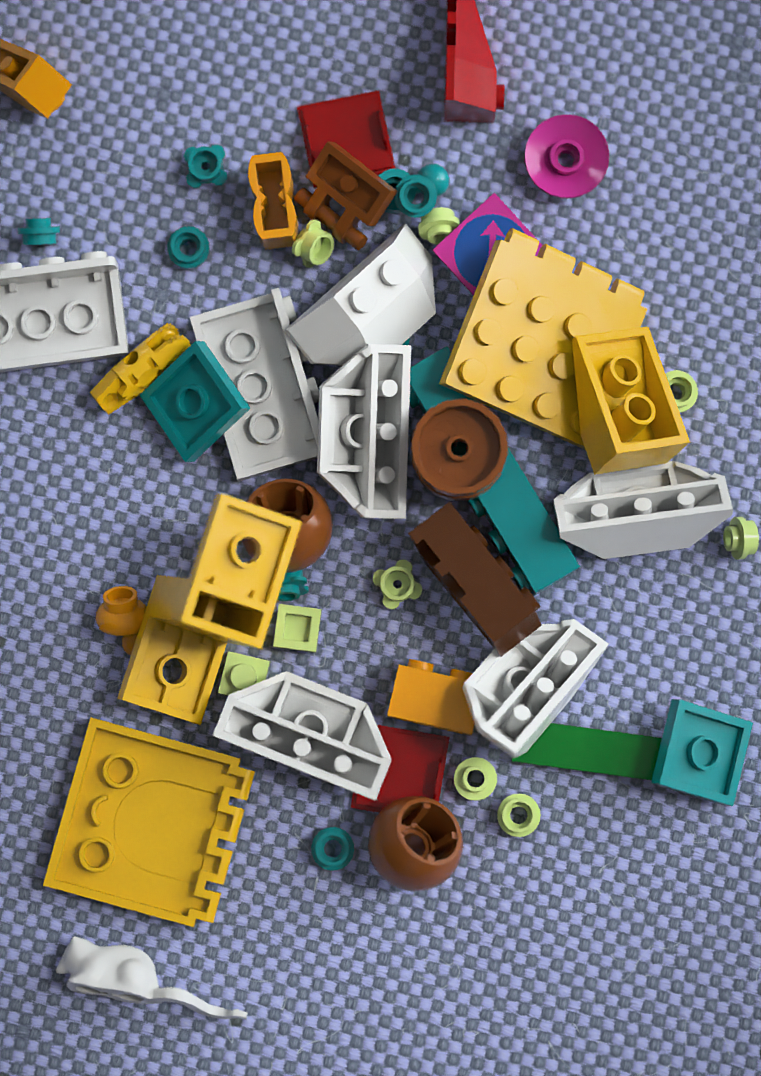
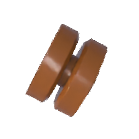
(452, 475)

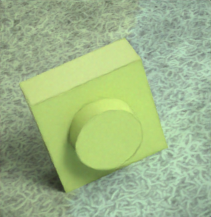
(297, 628)
(241, 672)

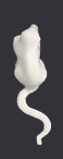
(126, 976)

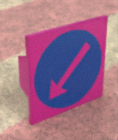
(470, 243)

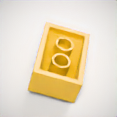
(625, 401)

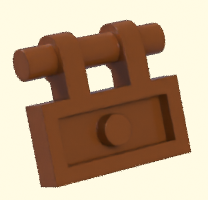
(352, 186)

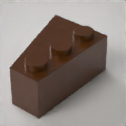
(476, 579)

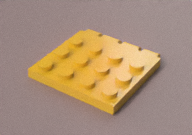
(521, 330)
(148, 824)

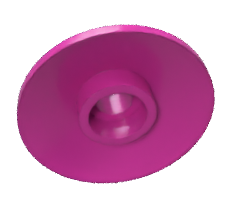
(569, 136)

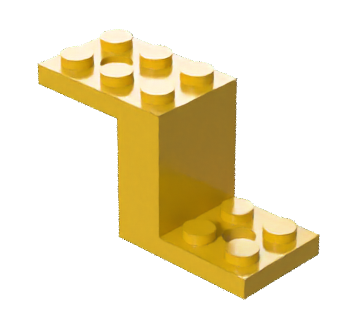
(212, 607)

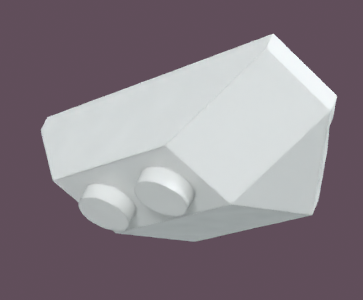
(373, 304)
(366, 430)
(642, 509)
(531, 684)
(308, 731)

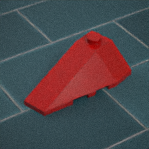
(469, 68)

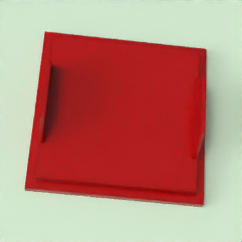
(354, 124)
(414, 768)

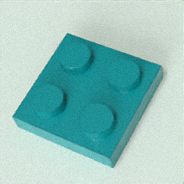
(194, 401)
(702, 752)

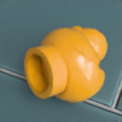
(121, 615)

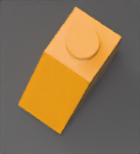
(31, 80)

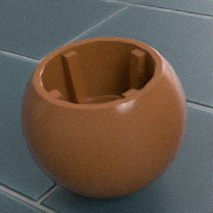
(303, 504)
(415, 843)

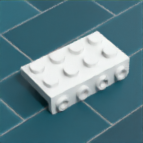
(61, 312)
(270, 377)

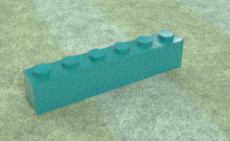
(511, 505)

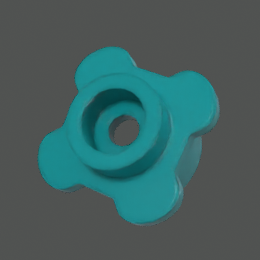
(213, 156)
(293, 586)

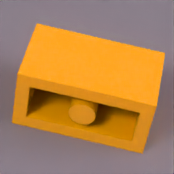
(431, 698)

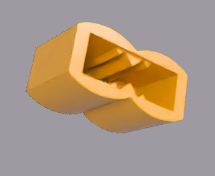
(273, 194)

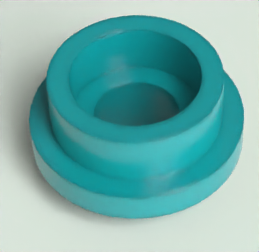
(429, 196)
(38, 232)
(184, 235)
(322, 858)

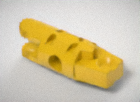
(139, 368)

